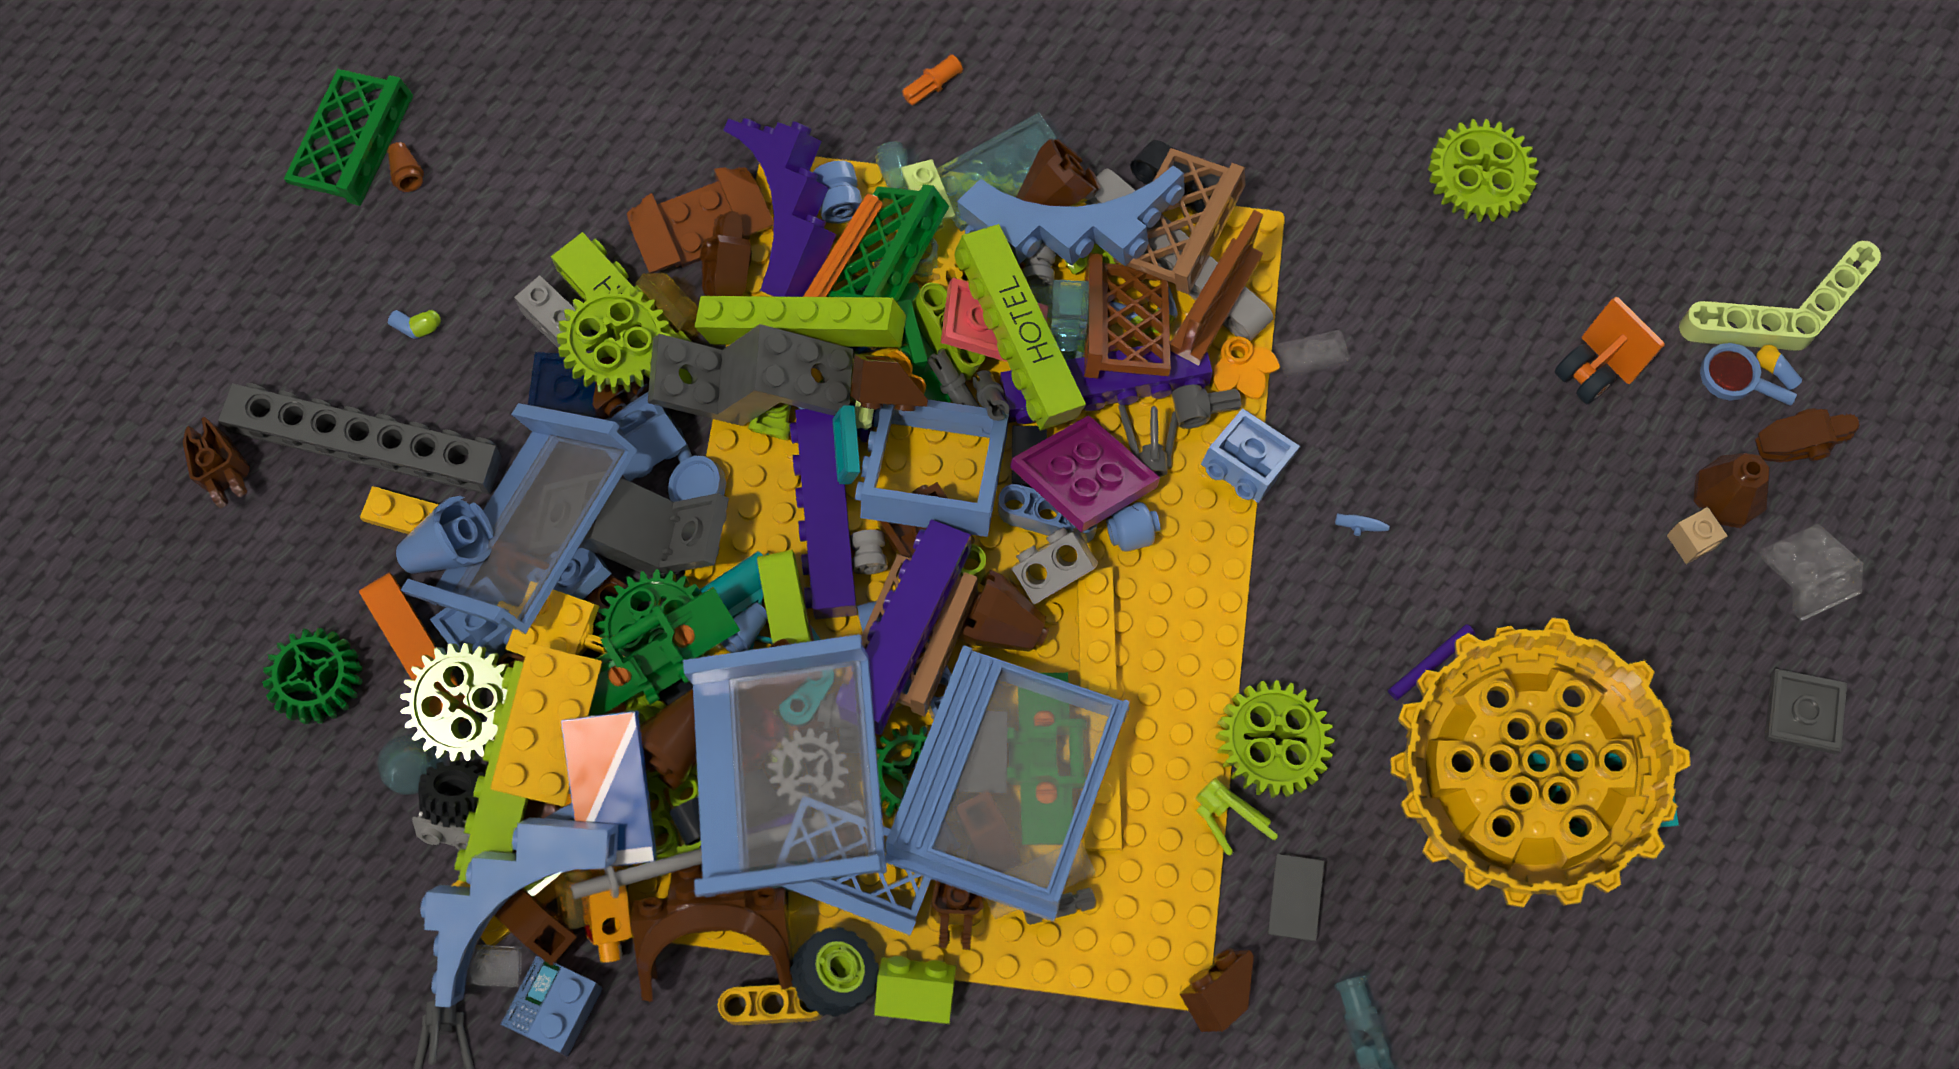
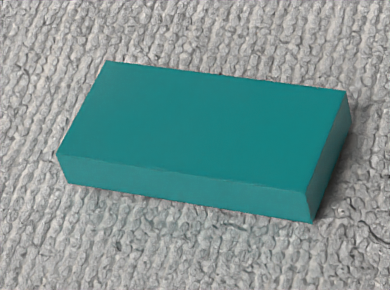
(846, 445)

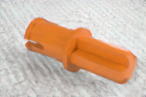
(932, 80)

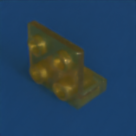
(572, 910)

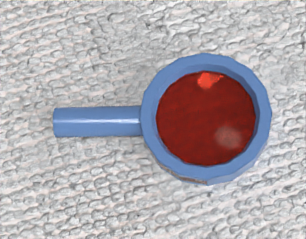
(1734, 372)

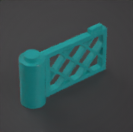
(741, 589)

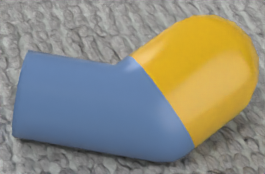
(1775, 363)

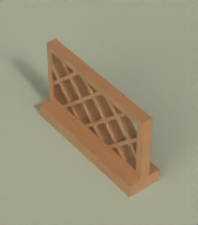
(1208, 226)
(942, 639)

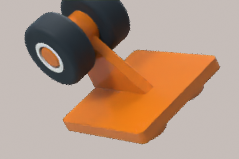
(1620, 342)

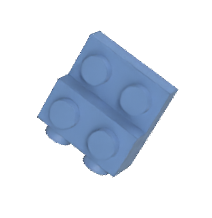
(1249, 456)
(465, 628)

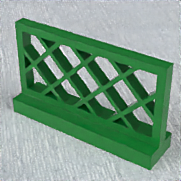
(370, 140)
(903, 251)

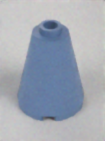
(447, 538)

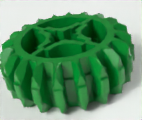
(297, 651)
(898, 768)

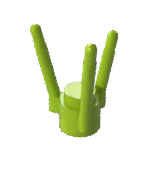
(1218, 798)

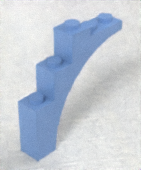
(1072, 231)
(464, 912)

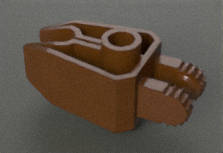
(725, 258)
(1805, 435)
(215, 462)
(955, 907)

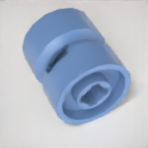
(842, 196)

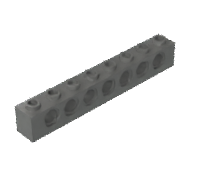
(248, 401)

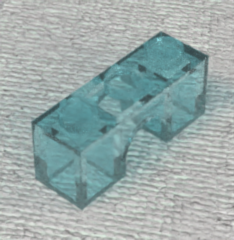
(1069, 316)

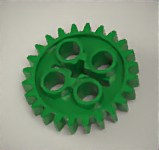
(624, 607)

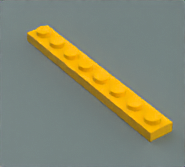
(1098, 674)

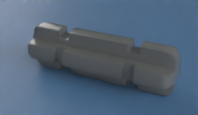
(1069, 904)

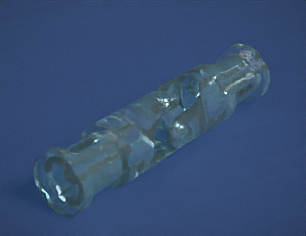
(1363, 1018)

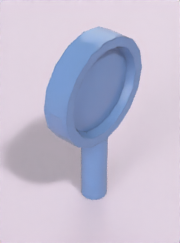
(695, 477)

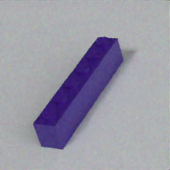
(1116, 386)
(825, 518)
(912, 613)

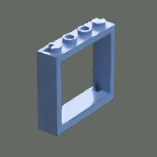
(920, 509)

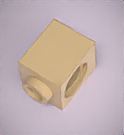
(1697, 535)

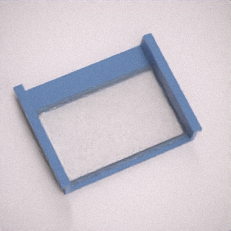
(536, 517)
(786, 766)
(1005, 783)

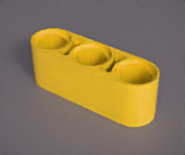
(755, 1013)

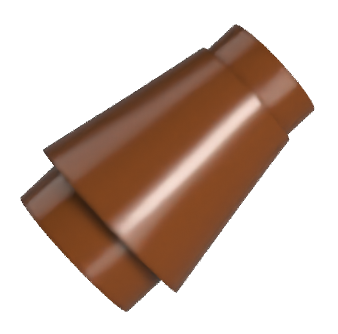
(404, 168)

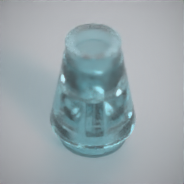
(890, 159)

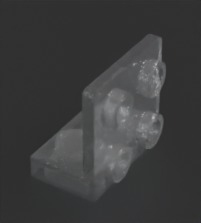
(1816, 568)

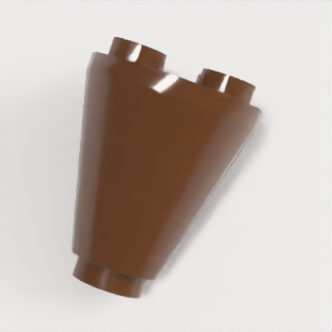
(671, 741)

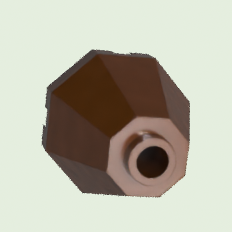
(1058, 178)
(1733, 488)
(1003, 618)

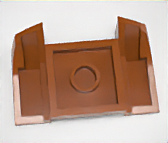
(677, 228)

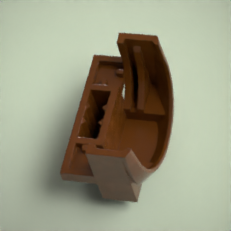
(754, 913)

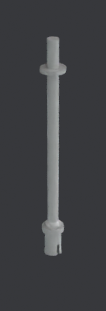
(614, 880)

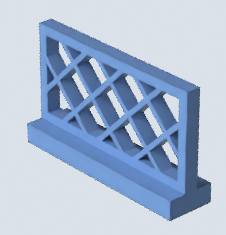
(868, 904)

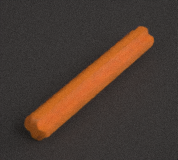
(844, 247)

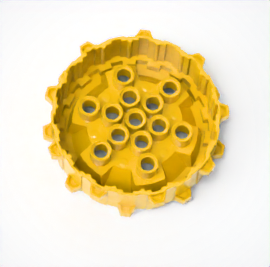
(1614, 717)

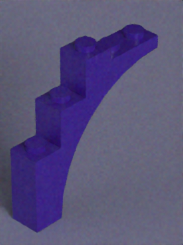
(798, 236)

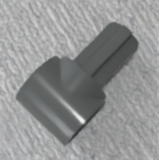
(1195, 405)

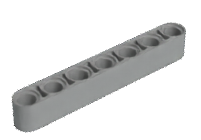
(1249, 313)

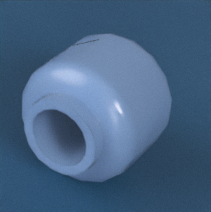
(1133, 527)

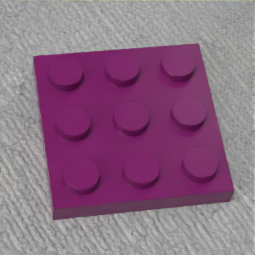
(1084, 473)

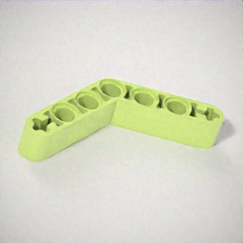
(1708, 320)

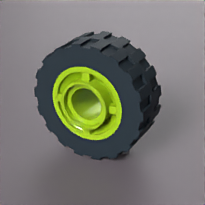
(817, 983)

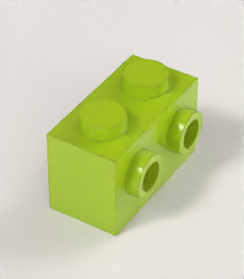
(915, 989)

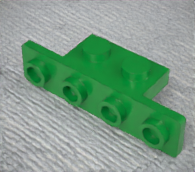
(917, 348)

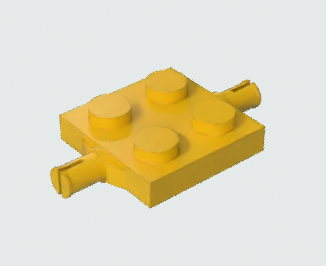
(562, 625)

